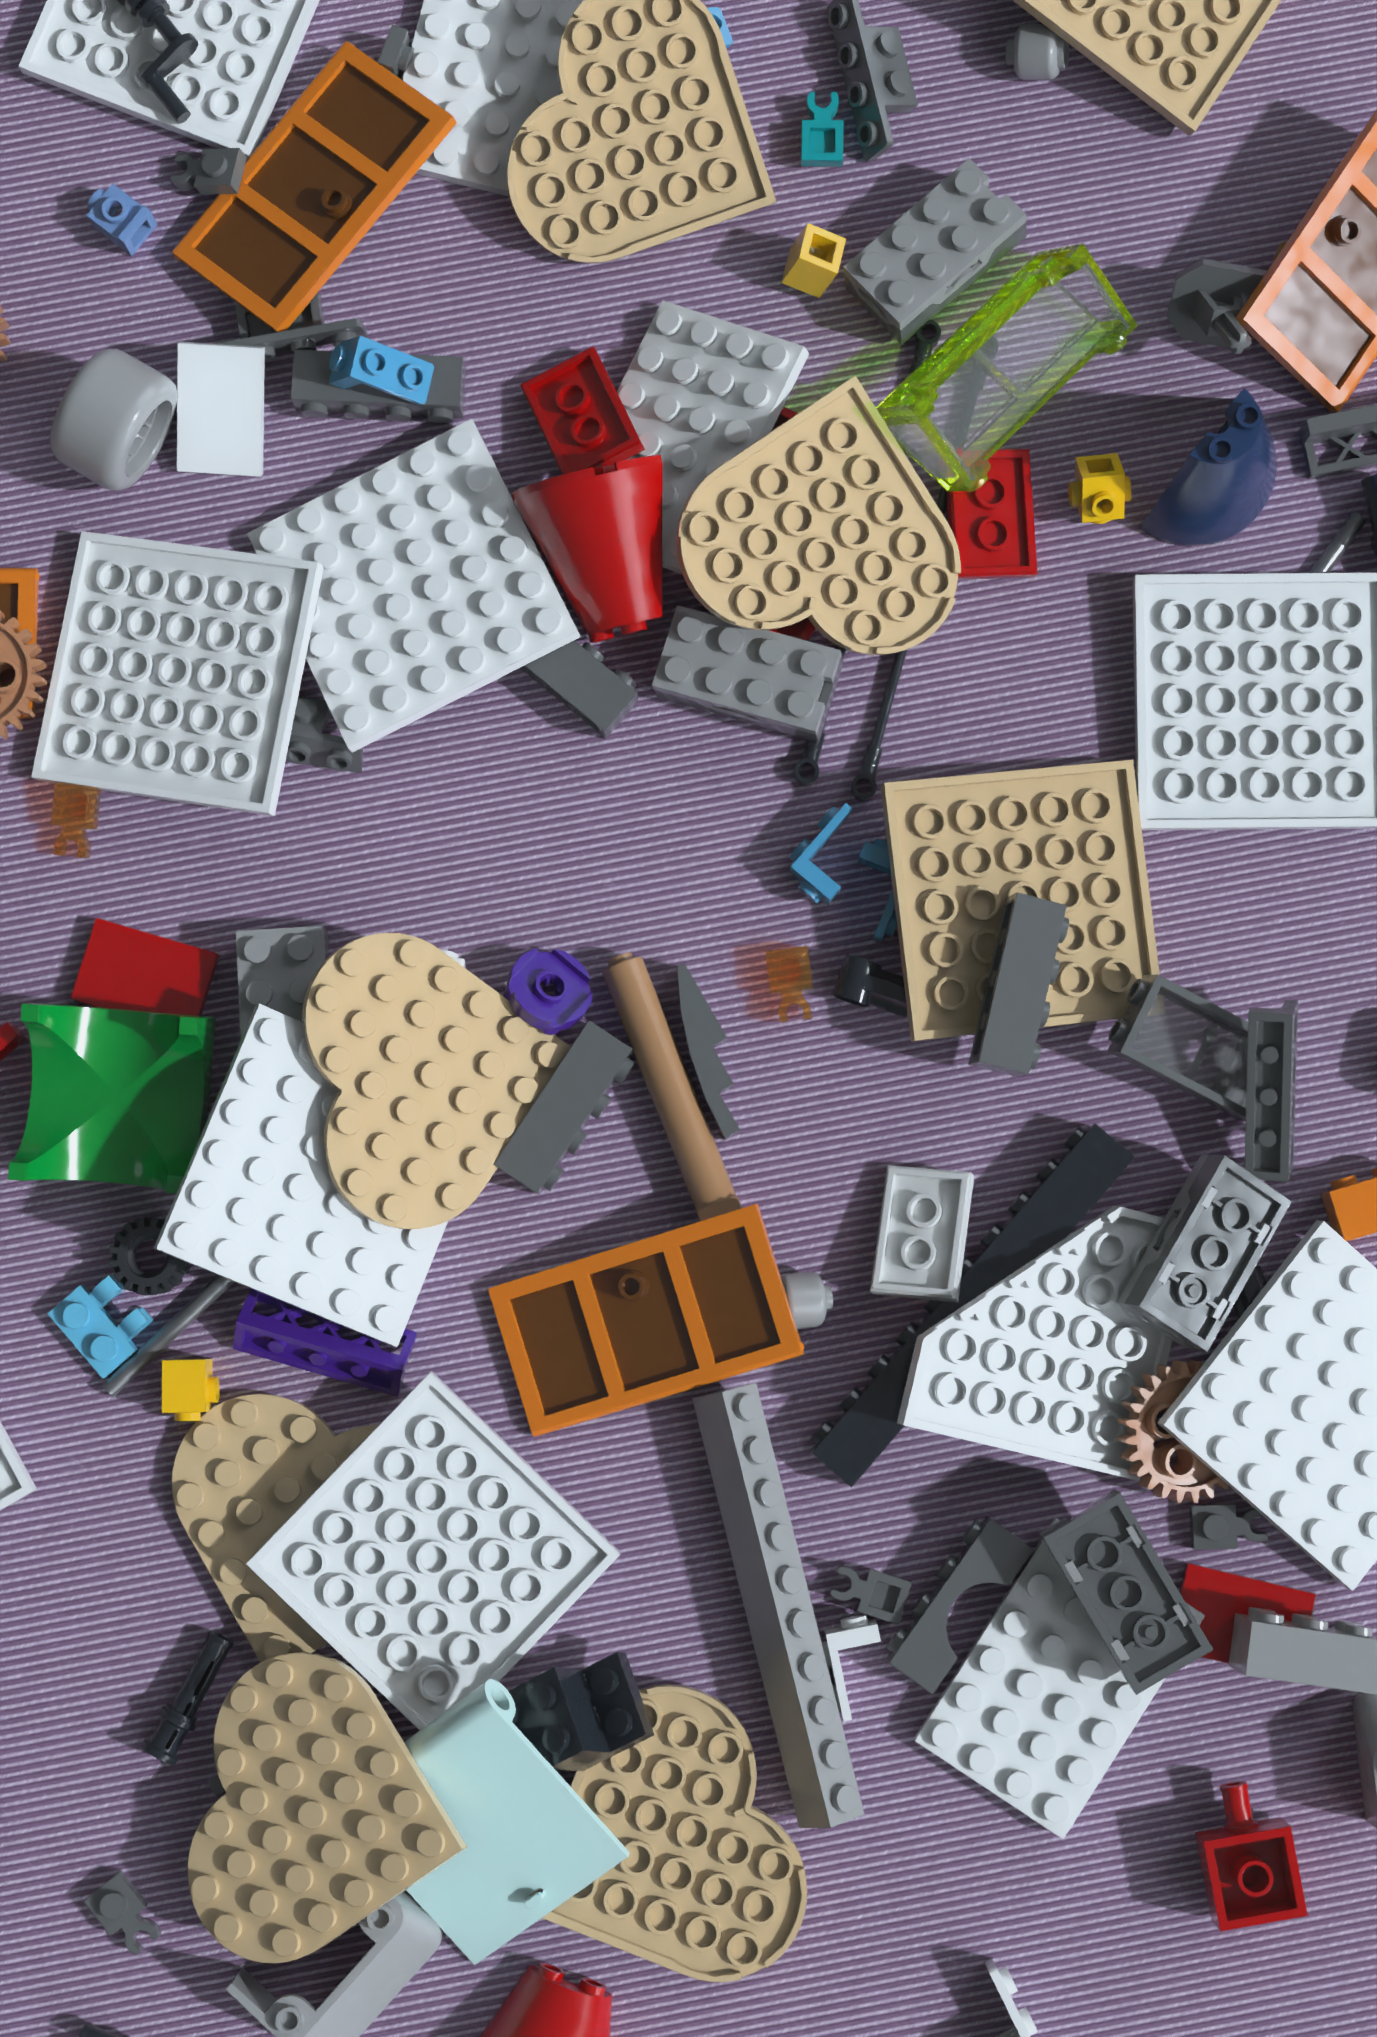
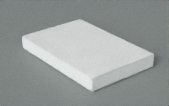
(220, 409)
(922, 1233)

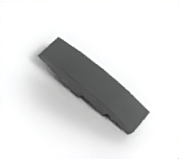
(702, 1036)

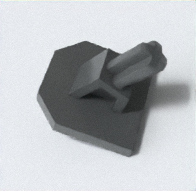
(1208, 301)

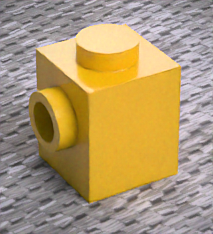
(813, 260)
(188, 1388)

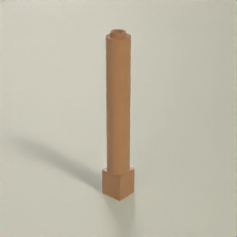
(670, 1087)

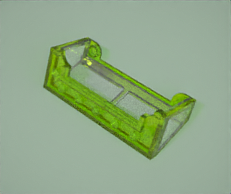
(1005, 365)

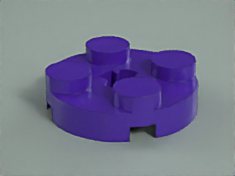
(544, 1011)

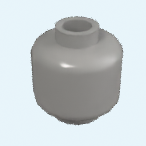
(1037, 52)
(807, 1298)

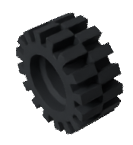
(124, 1260)

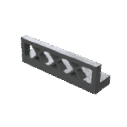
(1333, 428)
(1271, 1091)

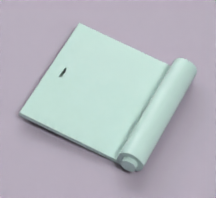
(516, 1820)

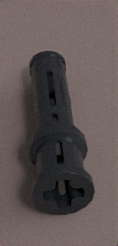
(179, 1715)

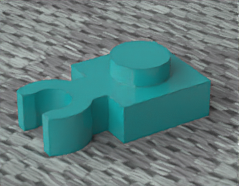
(822, 136)

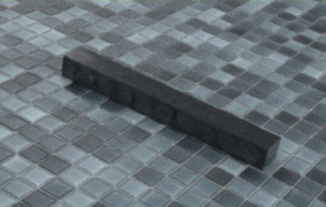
(1037, 1224)

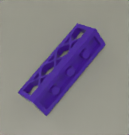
(320, 1347)

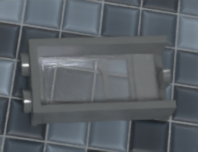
(1185, 1043)

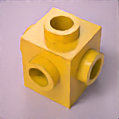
(1099, 488)

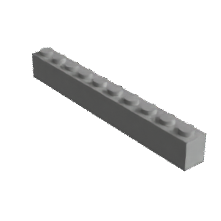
(778, 1607)

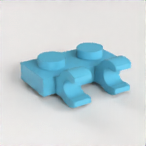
(94, 1330)

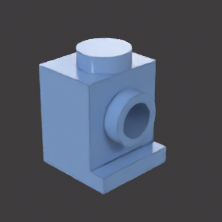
(127, 229)

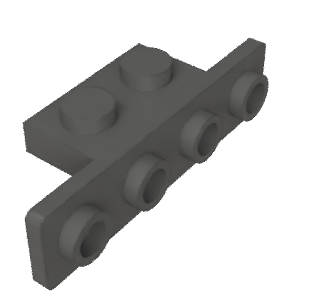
(873, 75)
(303, 334)
(312, 746)

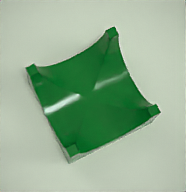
(114, 1095)

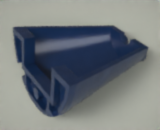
(1220, 482)

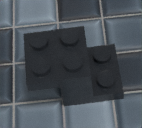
(582, 1714)

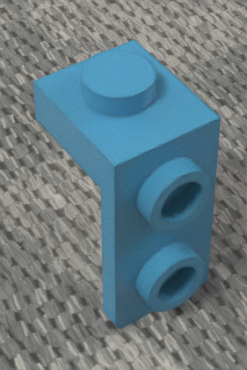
(381, 368)
(877, 857)
(815, 882)

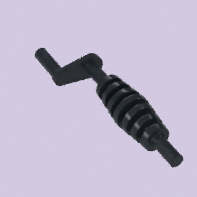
(180, 48)

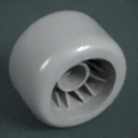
(113, 419)

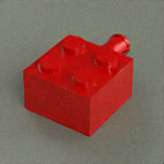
(1249, 1866)

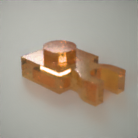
(75, 810)
(790, 975)

